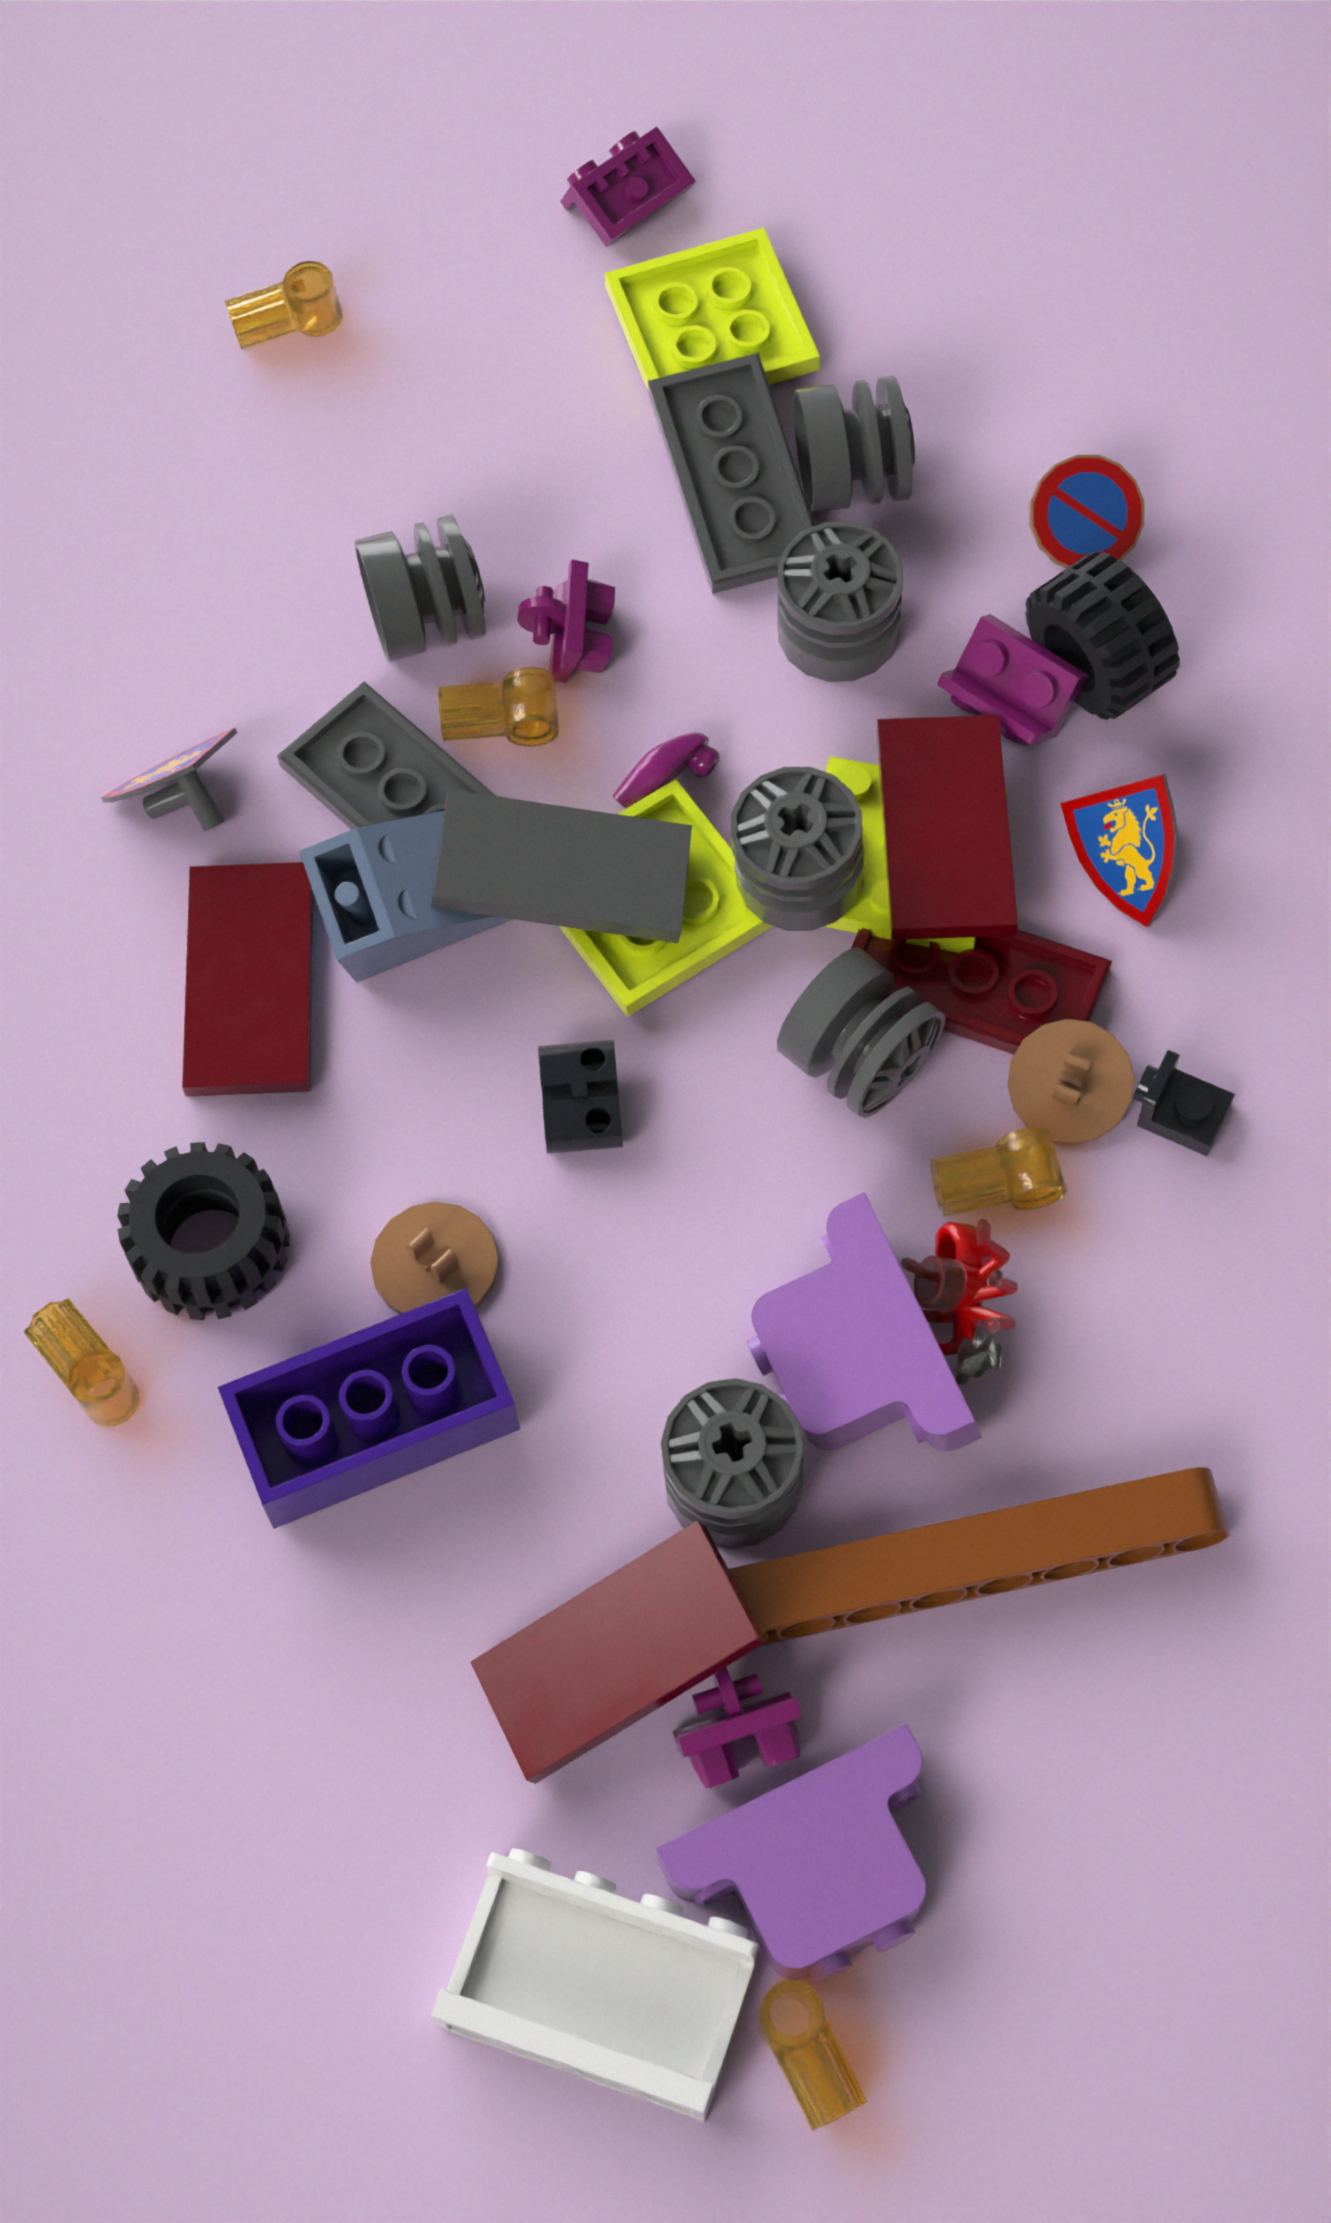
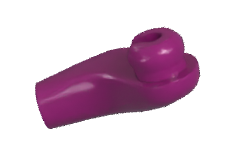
(665, 764)

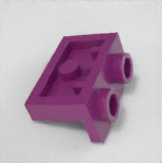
(629, 185)
(1013, 679)

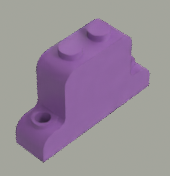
(858, 1345)
(815, 1860)

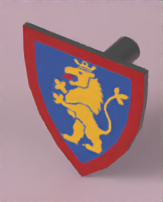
(189, 787)
(1127, 844)

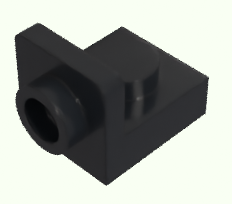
(1181, 1105)

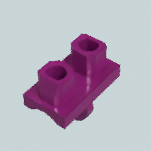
(565, 619)
(767, 1719)

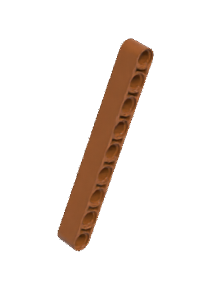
(983, 1554)

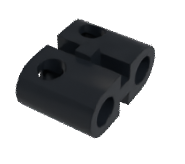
(580, 1096)

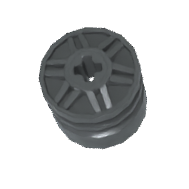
(853, 444)
(421, 587)
(839, 601)
(798, 848)
(860, 1032)
(742, 1498)

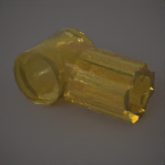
(301, 303)
(517, 708)
(1014, 1171)
(83, 1362)
(812, 2060)

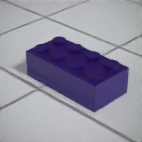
(369, 1408)

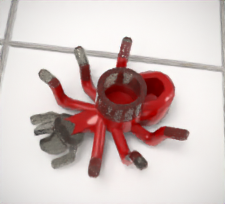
(957, 1286)

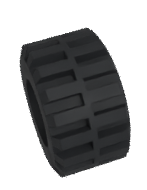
(1107, 627)
(193, 1185)

